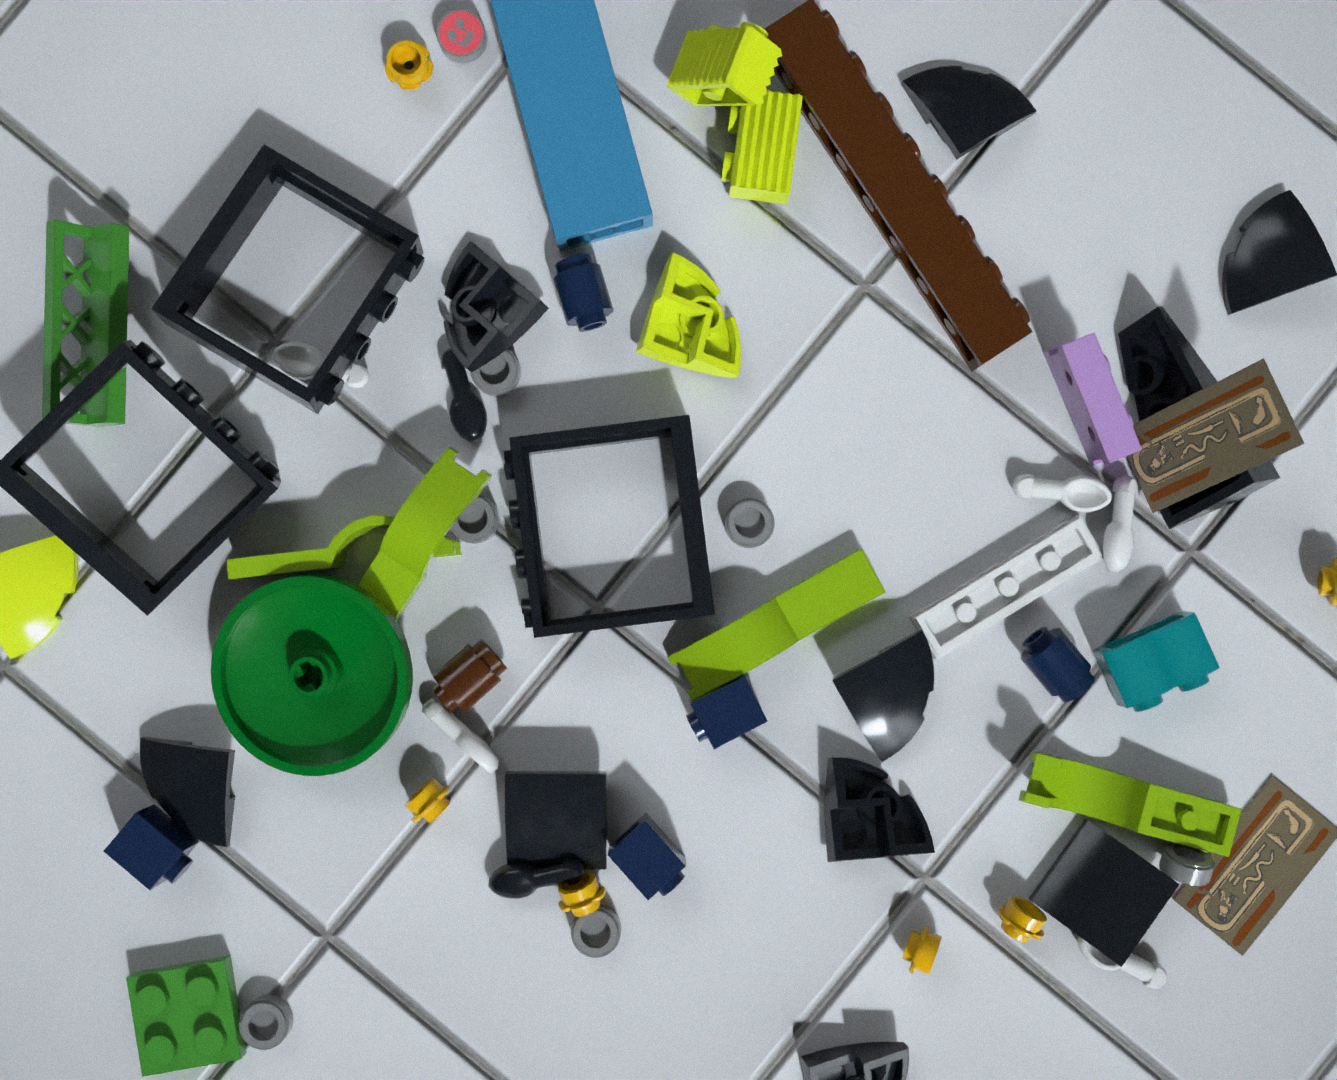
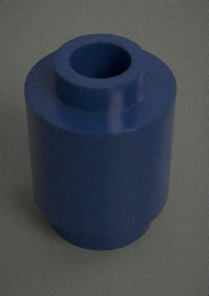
(582, 292)
(1057, 663)

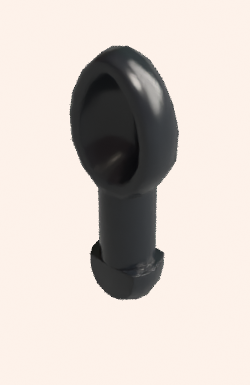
(466, 408)
(522, 879)

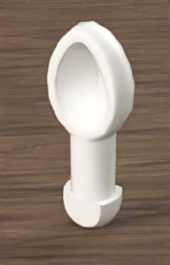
(304, 360)
(1076, 492)
(1118, 536)
(463, 736)
(1151, 974)

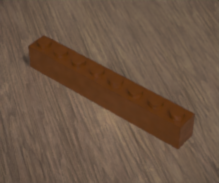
(895, 187)

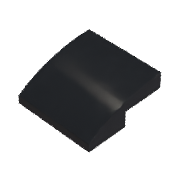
(556, 817)
(1103, 892)

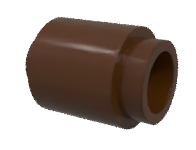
(468, 676)

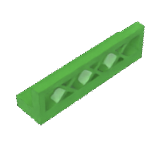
(102, 316)

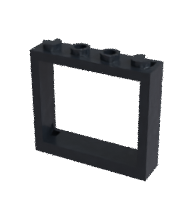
(228, 233)
(525, 517)
(81, 533)

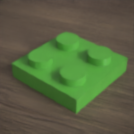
(186, 1015)

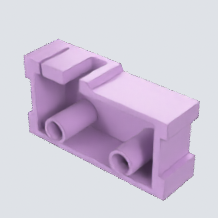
(1093, 400)

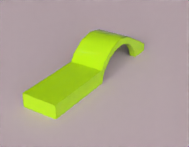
(419, 531)
(323, 558)
(778, 623)
(1131, 803)

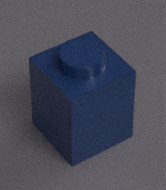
(725, 712)
(152, 848)
(648, 858)

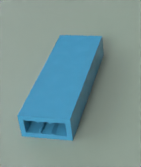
(573, 119)

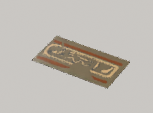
(1212, 436)
(1269, 858)

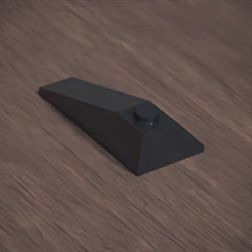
(1163, 371)

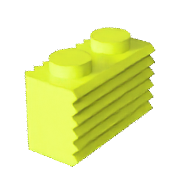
(725, 66)
(763, 149)

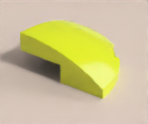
(688, 324)
(32, 591)

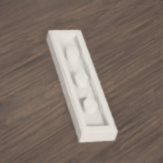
(1007, 586)

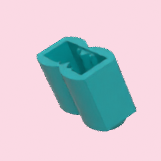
(1157, 660)

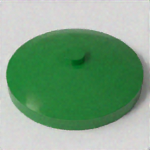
(311, 674)

